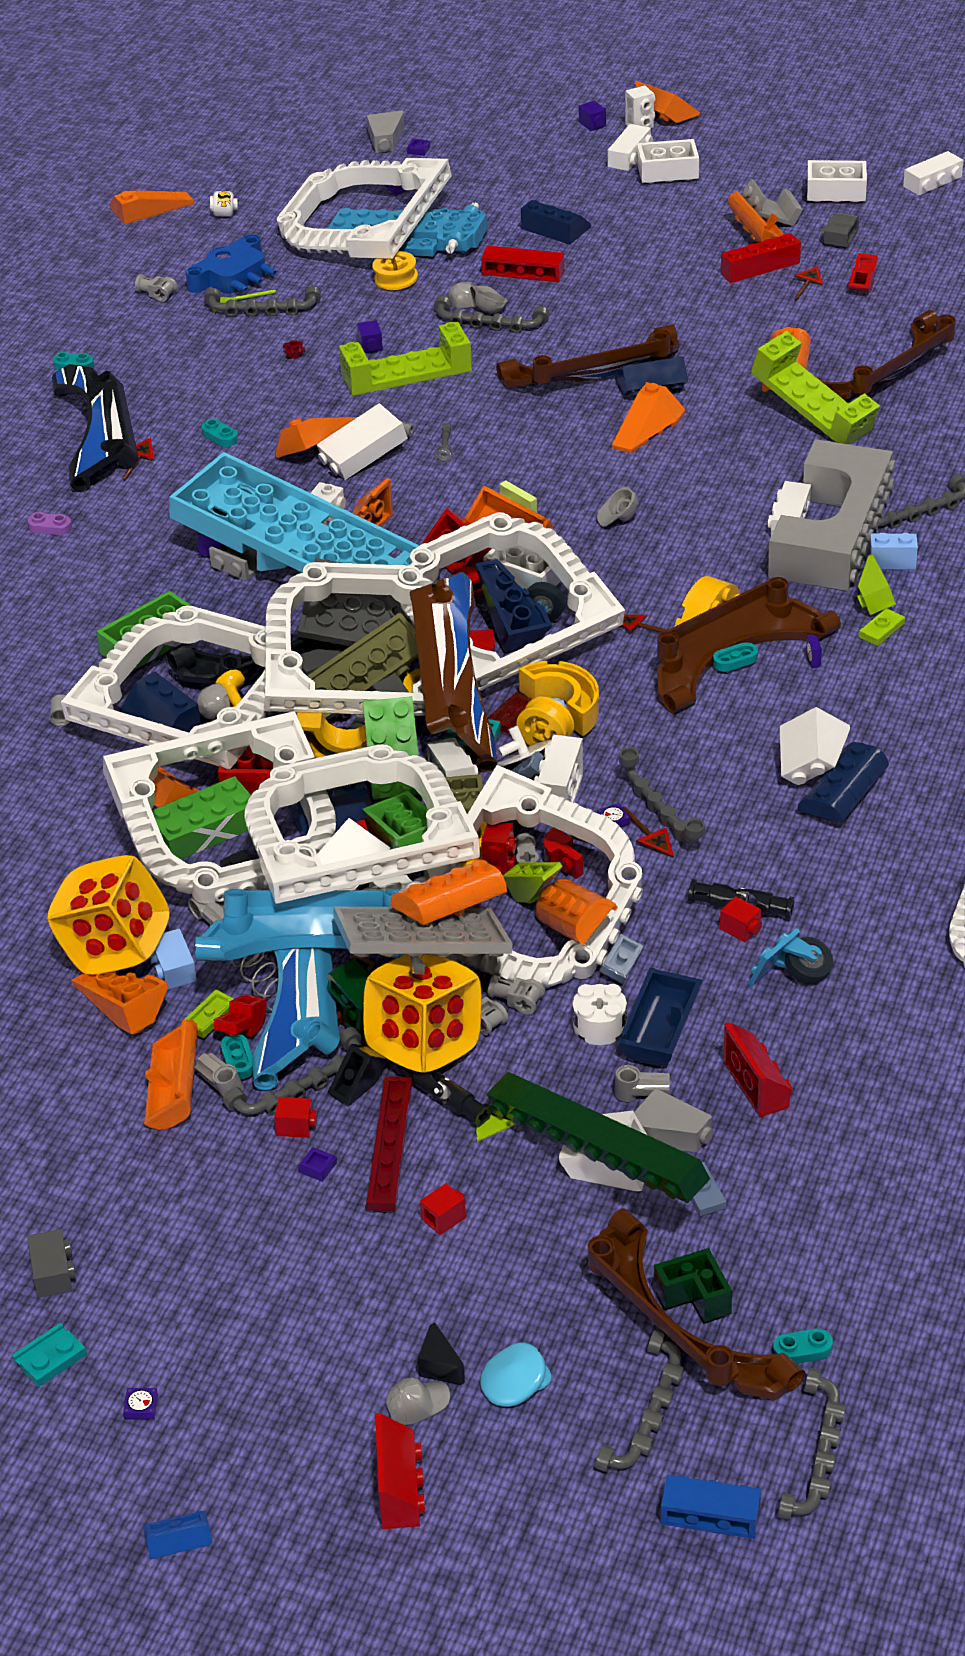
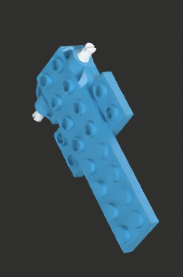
(435, 231)

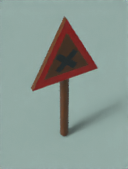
(810, 275)
(145, 451)
(632, 621)
(658, 840)

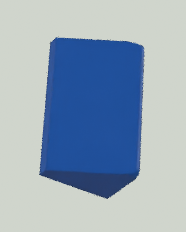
(177, 1534)

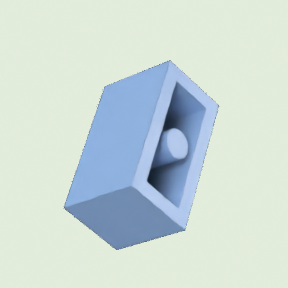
(894, 550)
(173, 960)

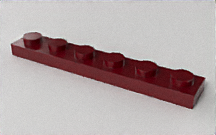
(389, 1144)

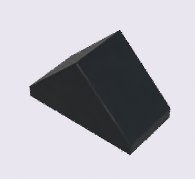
(439, 1360)

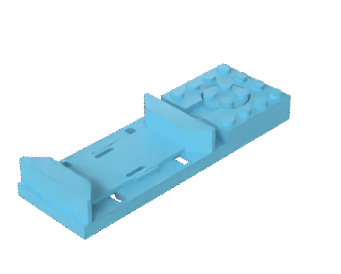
(280, 521)

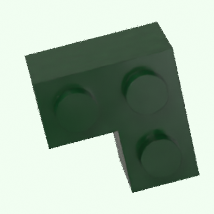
(348, 987)
(695, 1279)

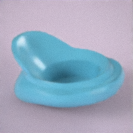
(514, 1375)

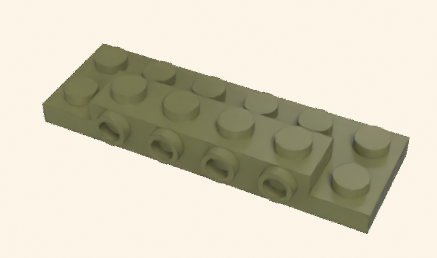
(370, 660)

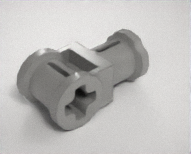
(158, 288)
(526, 848)
(517, 993)
(491, 1015)

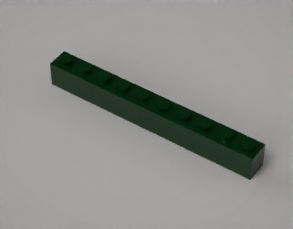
(599, 1137)

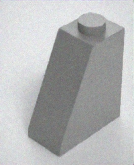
(385, 130)
(674, 1121)

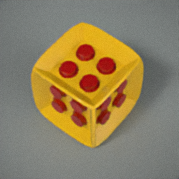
(108, 915)
(421, 1017)

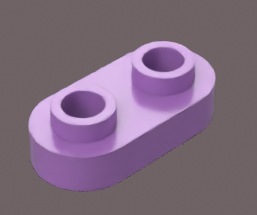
(49, 523)

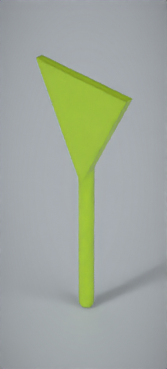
(225, 299)
(493, 1126)

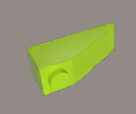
(874, 588)
(529, 879)

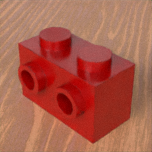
(499, 846)

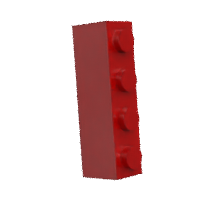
(760, 258)
(522, 263)

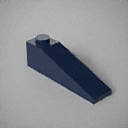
(513, 612)

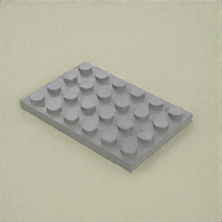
(392, 933)

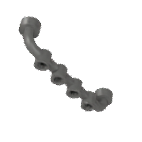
(443, 304)
(231, 307)
(931, 506)
(688, 830)
(318, 1077)
(651, 1418)
(824, 1459)

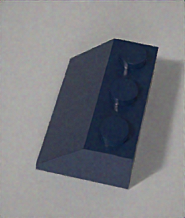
(552, 222)
(664, 372)
(161, 703)
(347, 803)

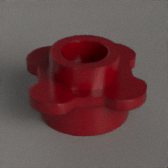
(294, 349)

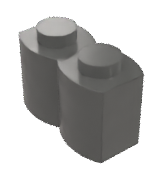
(840, 229)

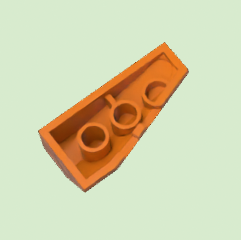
(670, 105)
(137, 205)
(649, 415)
(307, 433)
(376, 504)
(170, 788)
(126, 999)

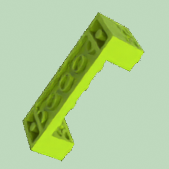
(778, 370)
(371, 375)

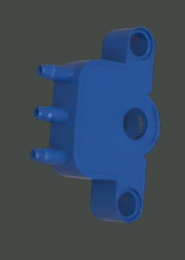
(233, 273)

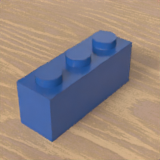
(710, 1506)

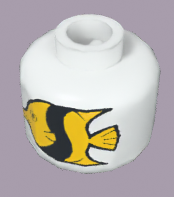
(223, 203)

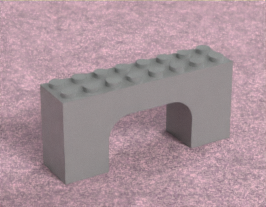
(833, 549)

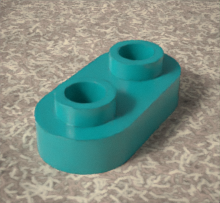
(63, 359)
(219, 433)
(735, 657)
(238, 1054)
(806, 1345)

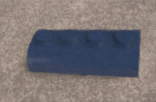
(846, 783)
(658, 1016)

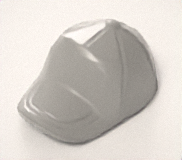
(462, 295)
(488, 299)
(620, 506)
(212, 700)
(414, 1401)

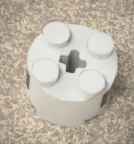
(599, 1013)

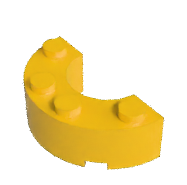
(705, 595)
(567, 683)
(328, 739)

